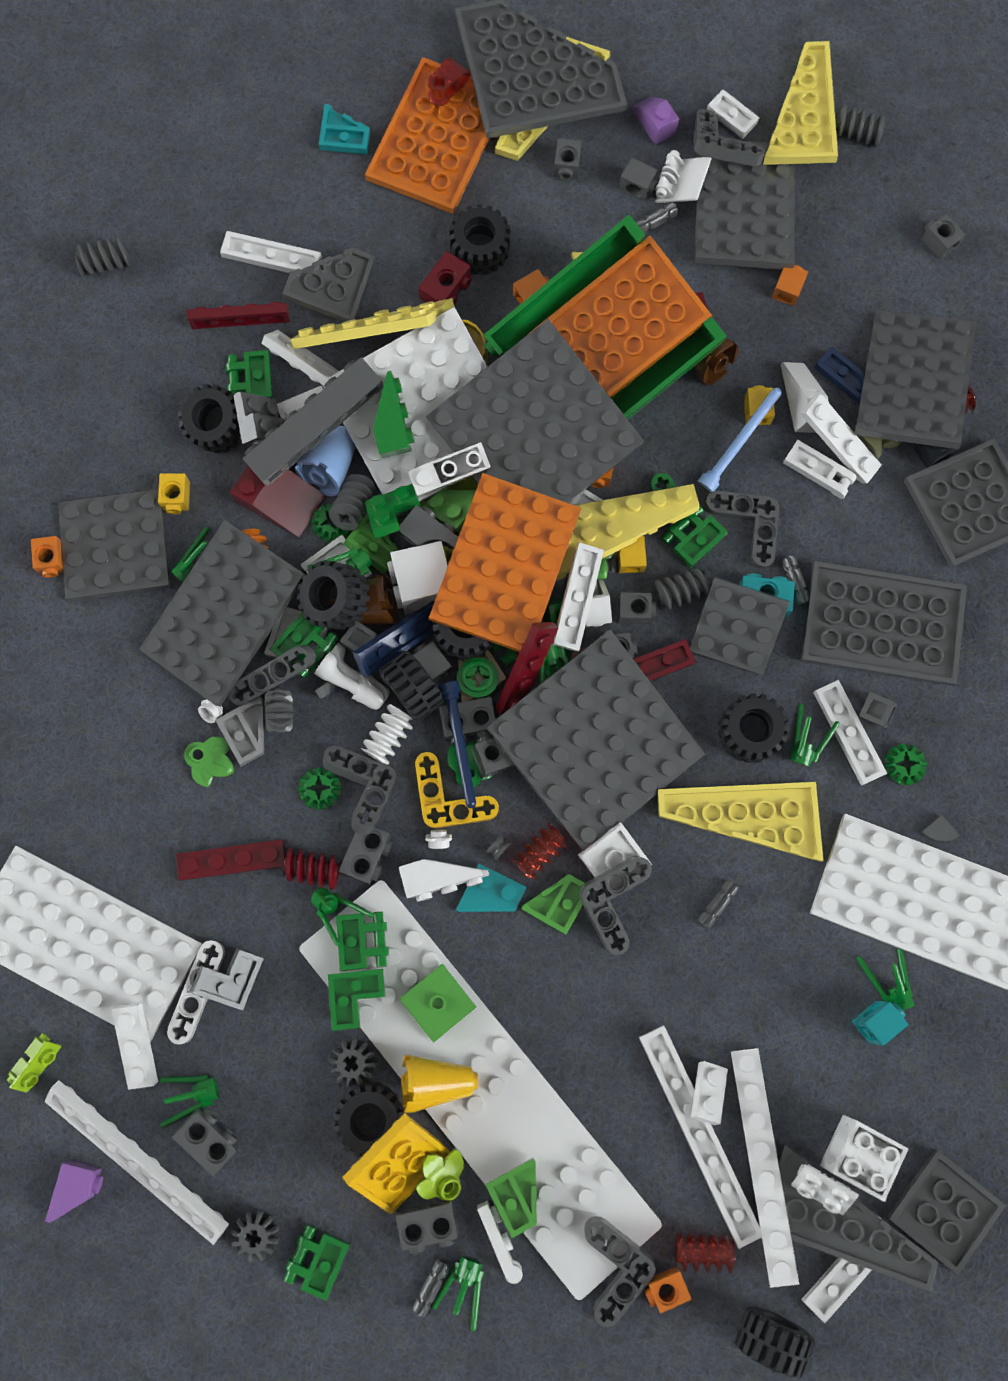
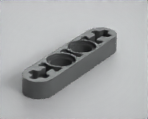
(272, 676)

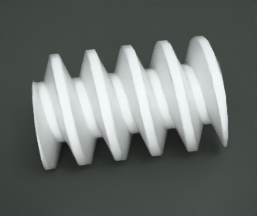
(387, 734)

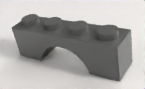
(422, 529)

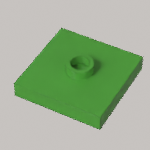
(438, 1003)

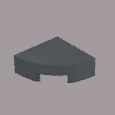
(324, 689)
(940, 830)

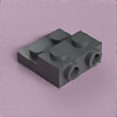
(256, 416)

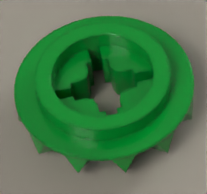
(323, 531)
(469, 669)
(898, 773)
(327, 797)

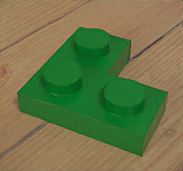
(385, 507)
(347, 989)

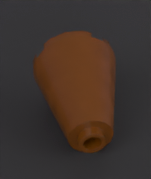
(713, 366)
(382, 606)

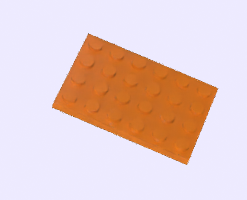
(430, 147)
(630, 316)
(504, 562)

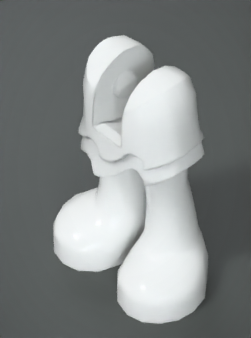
(364, 689)

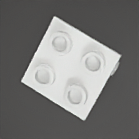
(681, 178)
(832, 1194)

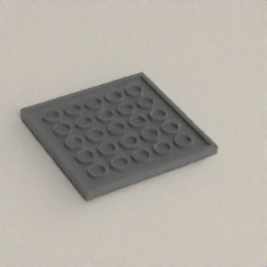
(539, 419)
(595, 740)

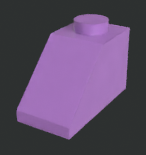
(656, 118)
(74, 1186)

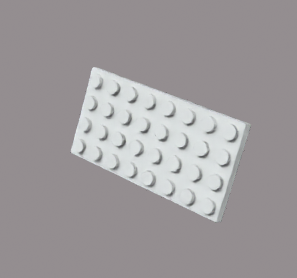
(917, 900)
(88, 942)

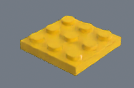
(394, 1164)

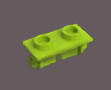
(26, 1073)

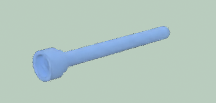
(711, 478)

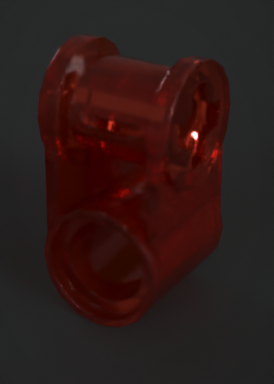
(447, 81)

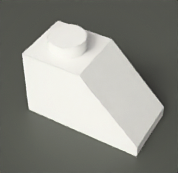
(600, 606)

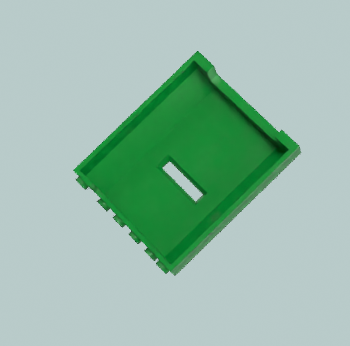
(575, 278)

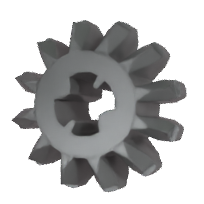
(278, 711)
(342, 1063)
(264, 1231)

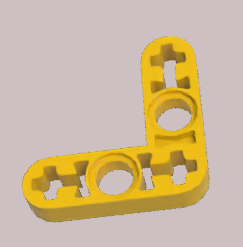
(439, 803)

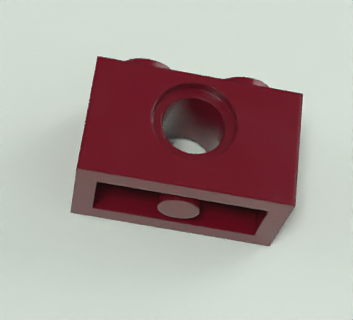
(450, 270)

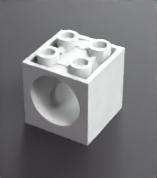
(418, 575)
(864, 1157)

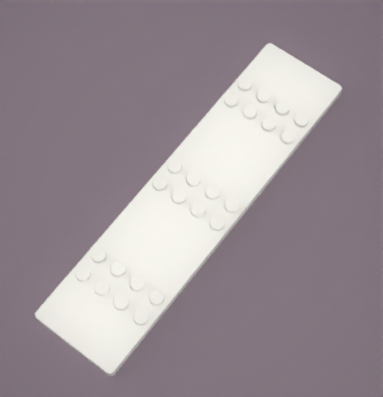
(511, 1112)

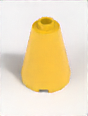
(434, 1082)

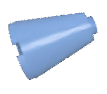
(328, 462)

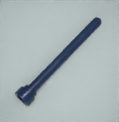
(450, 695)

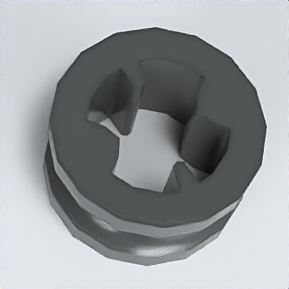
(498, 848)

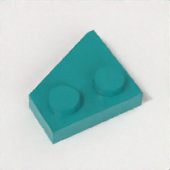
(342, 133)
(493, 895)

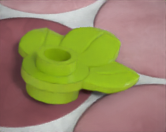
(439, 1173)

